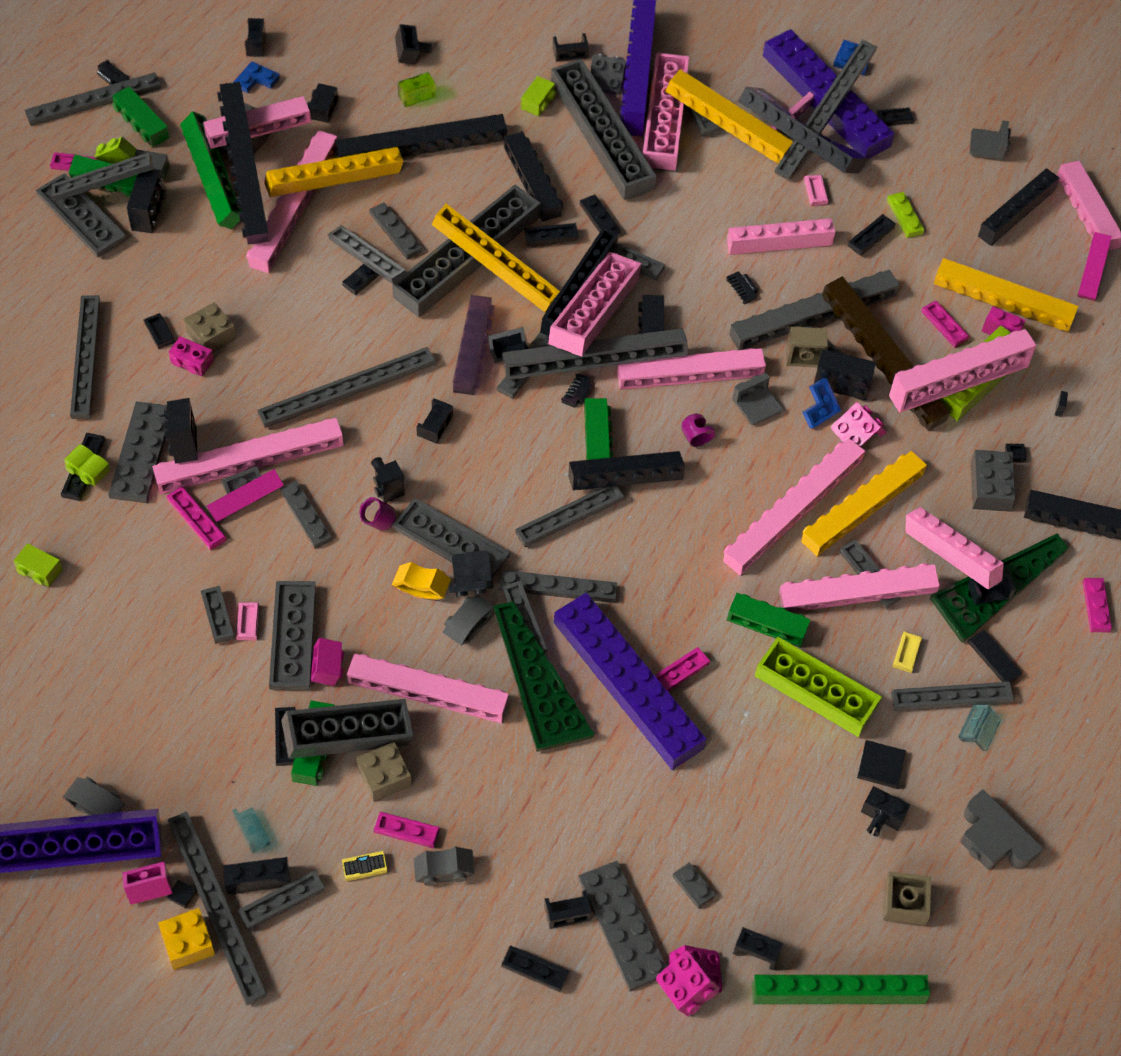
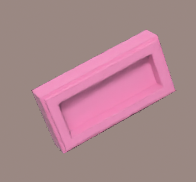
(816, 190)
(247, 621)

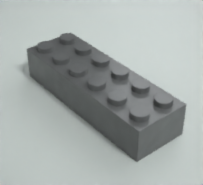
(346, 728)

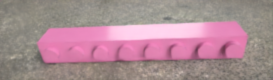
(692, 369)
(859, 588)
(428, 688)

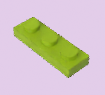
(905, 214)

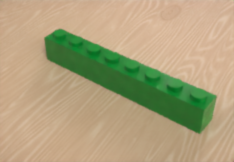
(211, 171)
(840, 989)

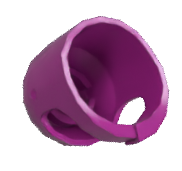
(694, 430)
(384, 516)

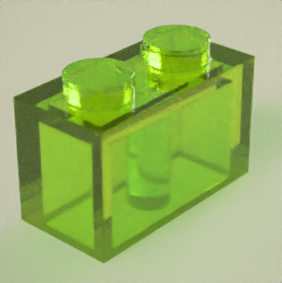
(416, 89)

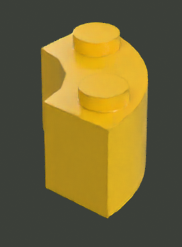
(421, 581)

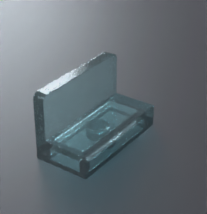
(980, 726)
(251, 829)

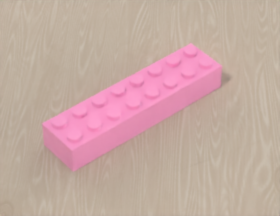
(664, 114)
(594, 304)
(962, 370)

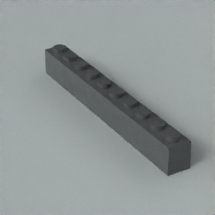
(807, 311)
(599, 354)

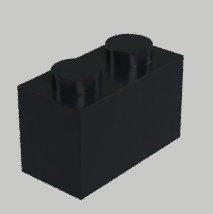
(323, 102)

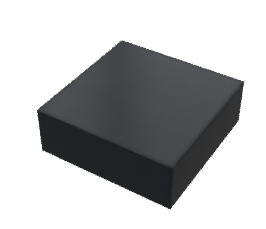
(1061, 403)
(1019, 452)
(182, 894)

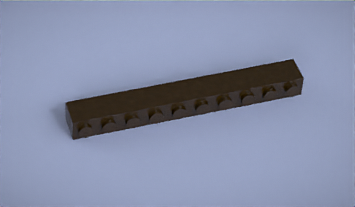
(877, 344)

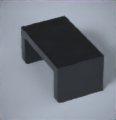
(256, 37)
(571, 51)
(506, 342)
(436, 421)
(999, 592)
(568, 911)
(758, 946)

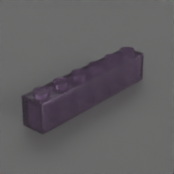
(472, 345)

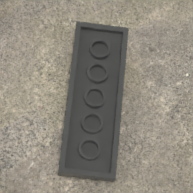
(83, 218)
(139, 453)
(445, 535)
(292, 635)
(623, 925)

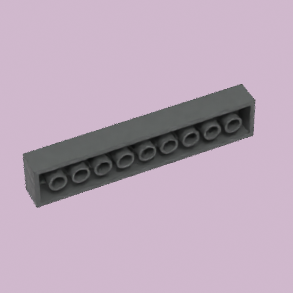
(603, 129)
(451, 264)

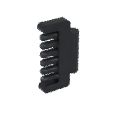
(110, 73)
(744, 284)
(579, 393)

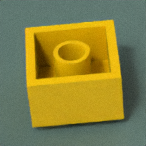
(186, 938)

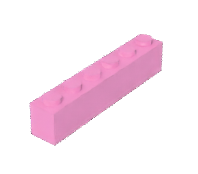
(263, 120)
(1088, 202)
(780, 236)
(954, 548)

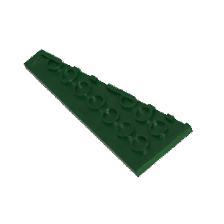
(1024, 567)
(546, 702)

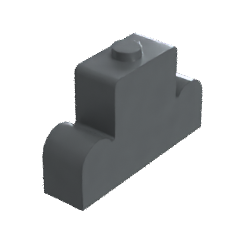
(996, 835)

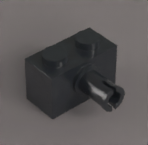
(408, 45)
(388, 480)
(884, 810)

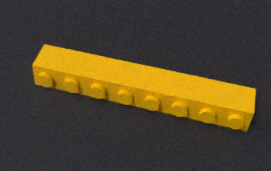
(728, 116)
(333, 172)
(495, 257)
(1005, 295)
(863, 503)

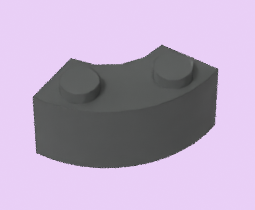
(468, 619)
(91, 798)
(443, 866)

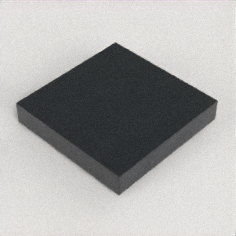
(881, 764)

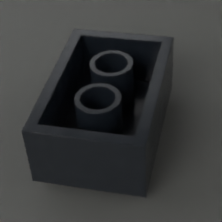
(146, 201)
(846, 373)
(181, 430)

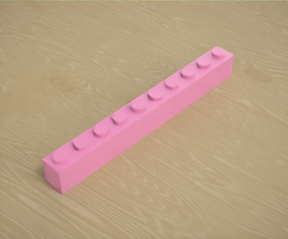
(289, 208)
(249, 454)
(793, 506)

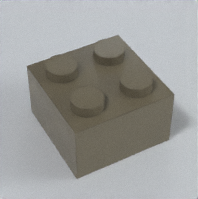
(210, 327)
(805, 346)
(383, 771)
(907, 898)

